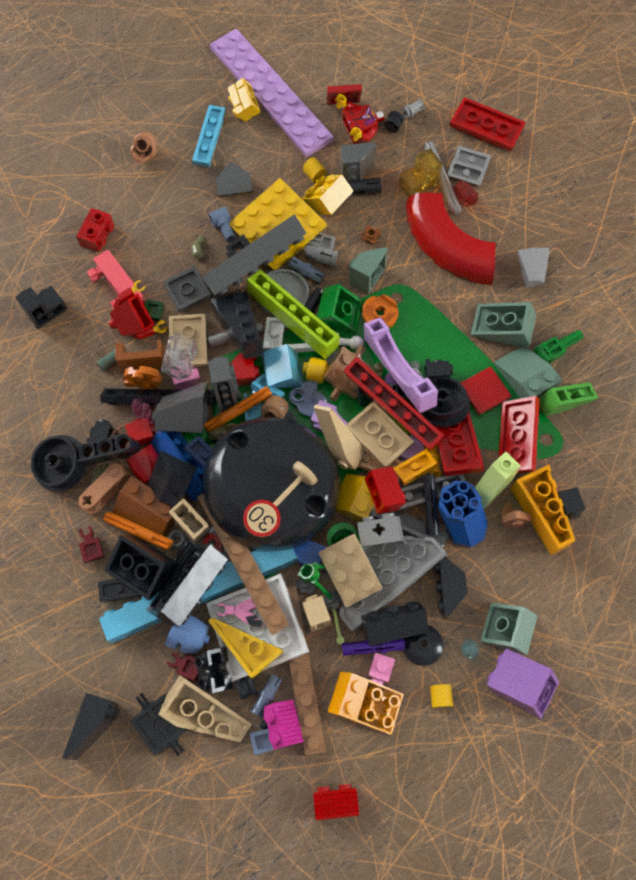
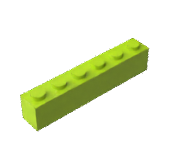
(293, 314)

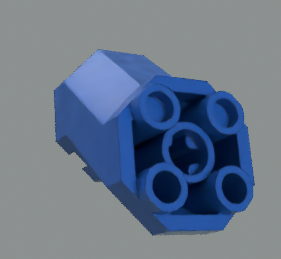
(463, 513)

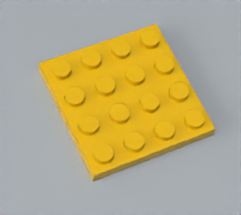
(272, 209)

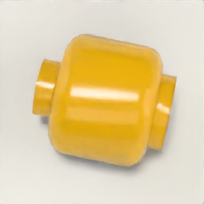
(315, 369)

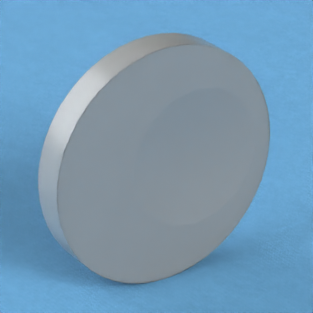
(292, 283)

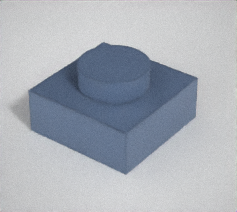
(261, 742)

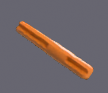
(238, 409)
(138, 530)

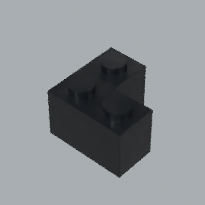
(41, 307)

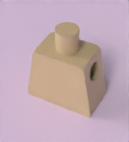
(190, 522)

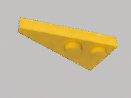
(249, 651)

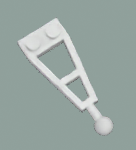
(274, 338)

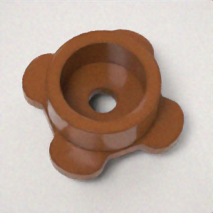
(368, 238)

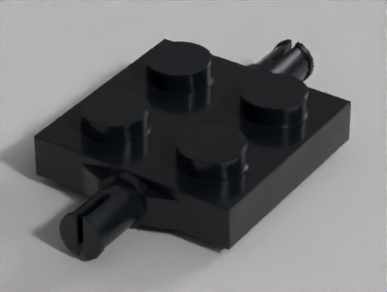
(156, 730)

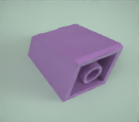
(523, 682)

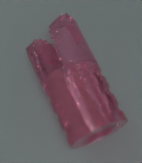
(142, 410)

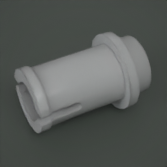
(410, 110)

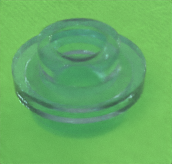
(470, 649)

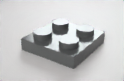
(187, 289)

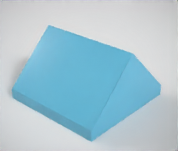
(282, 367)

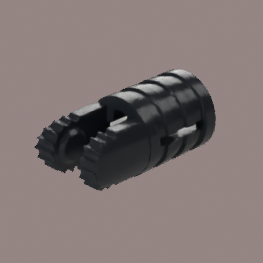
(366, 186)

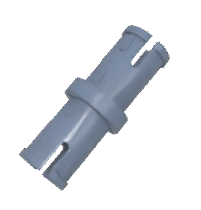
(306, 270)
(266, 695)

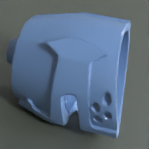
(189, 635)

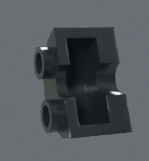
(212, 670)

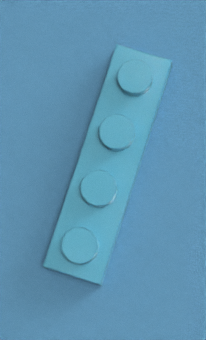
(209, 136)

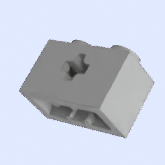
(392, 533)

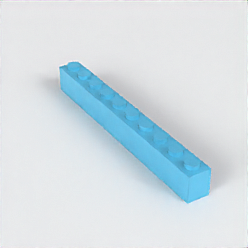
(135, 618)

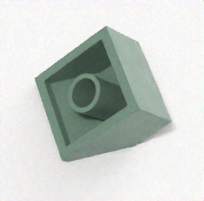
(367, 269)
(509, 627)

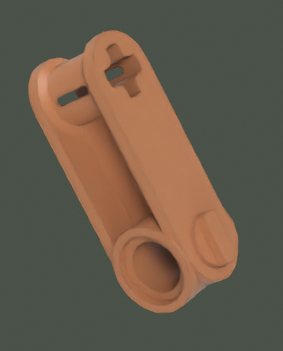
(104, 488)

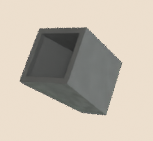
(183, 410)

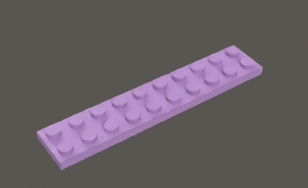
(272, 93)

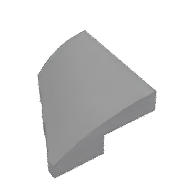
(534, 265)

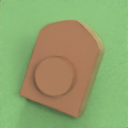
(514, 518)

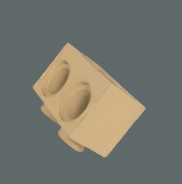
(316, 613)

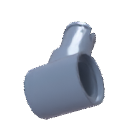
(220, 218)

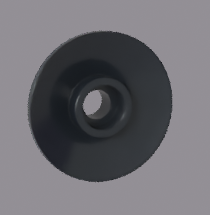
(421, 655)

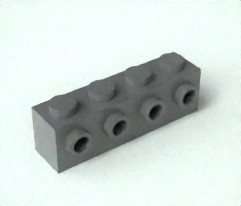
(224, 382)

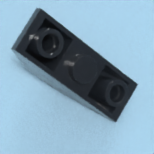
(451, 586)

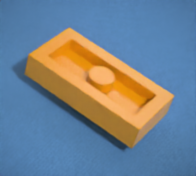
(415, 467)

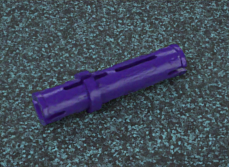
(362, 647)

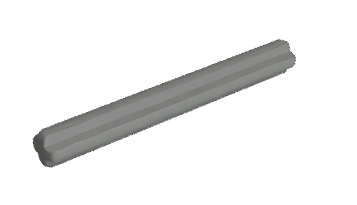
(445, 184)

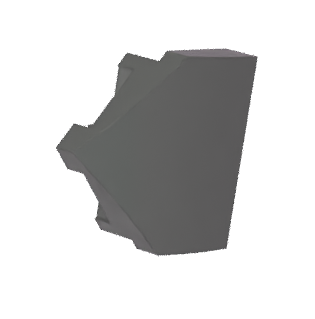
(233, 181)

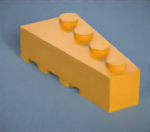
(539, 497)

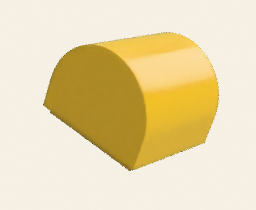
(314, 169)
(441, 696)

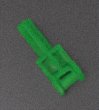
(555, 348)

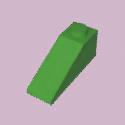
(566, 398)

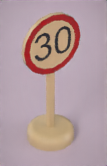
(262, 516)

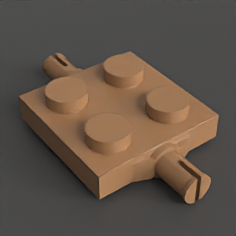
(336, 375)

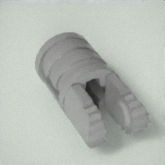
(321, 255)

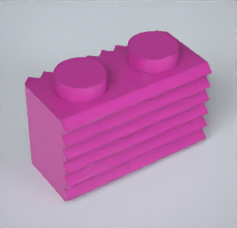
(283, 724)

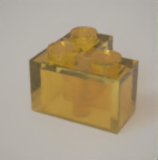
(423, 175)

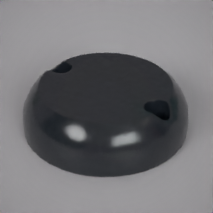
(257, 464)

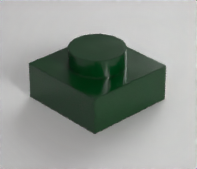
(154, 309)

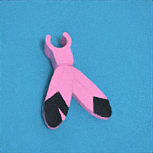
(242, 612)

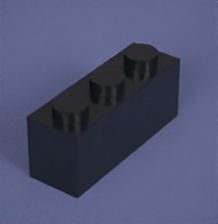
(394, 623)

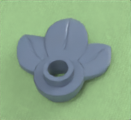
(309, 397)

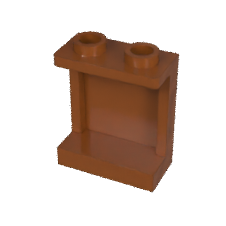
(150, 358)

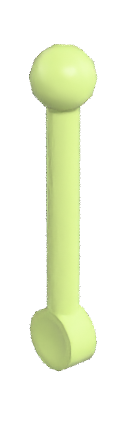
(340, 639)

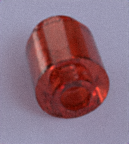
(466, 193)

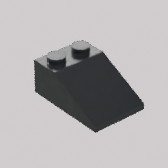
(92, 721)

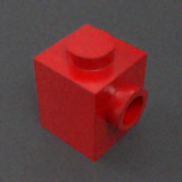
(141, 431)

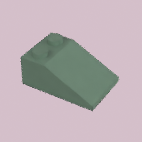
(505, 323)
(527, 373)

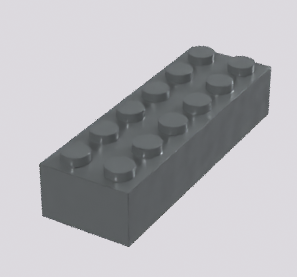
(256, 253)

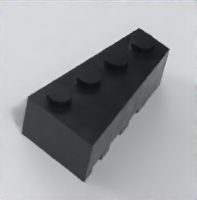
(238, 321)

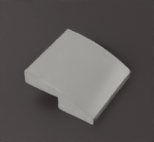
(469, 165)

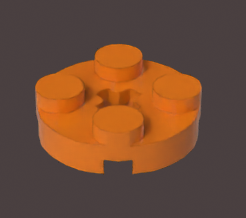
(380, 303)
(144, 377)

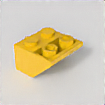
(327, 194)

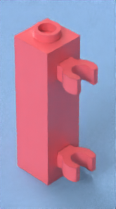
(114, 274)

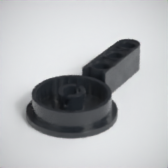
(451, 407)
(75, 458)

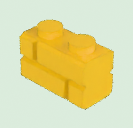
(243, 100)

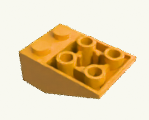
(365, 702)

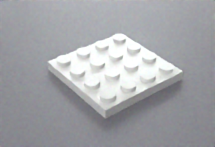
(289, 639)

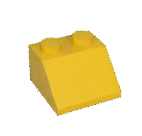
(354, 498)

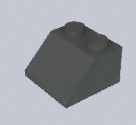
(357, 160)

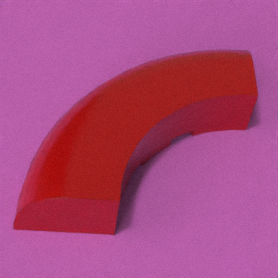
(446, 242)

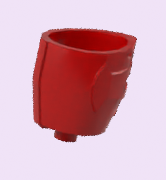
(143, 463)

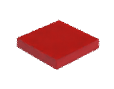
(351, 92)
(485, 391)

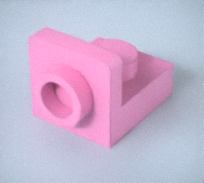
(381, 669)

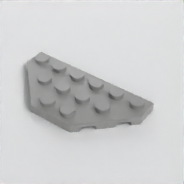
(397, 568)

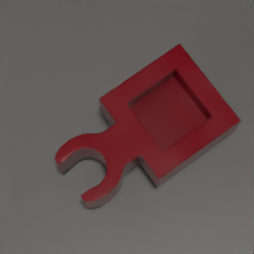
(90, 548)
(185, 666)

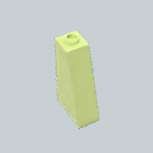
(497, 479)

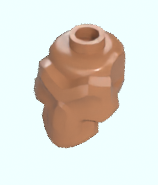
(143, 147)

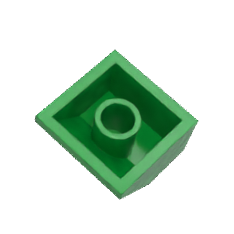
(340, 309)

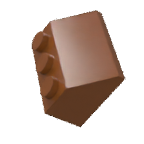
(140, 505)

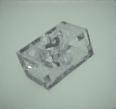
(179, 356)

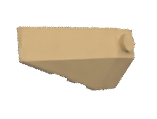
(340, 440)
(196, 710)

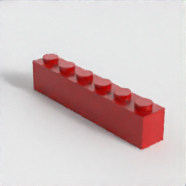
(393, 404)

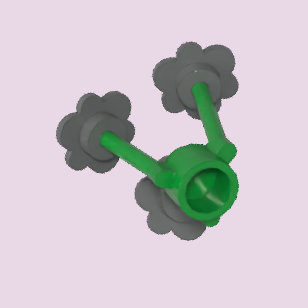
(308, 581)

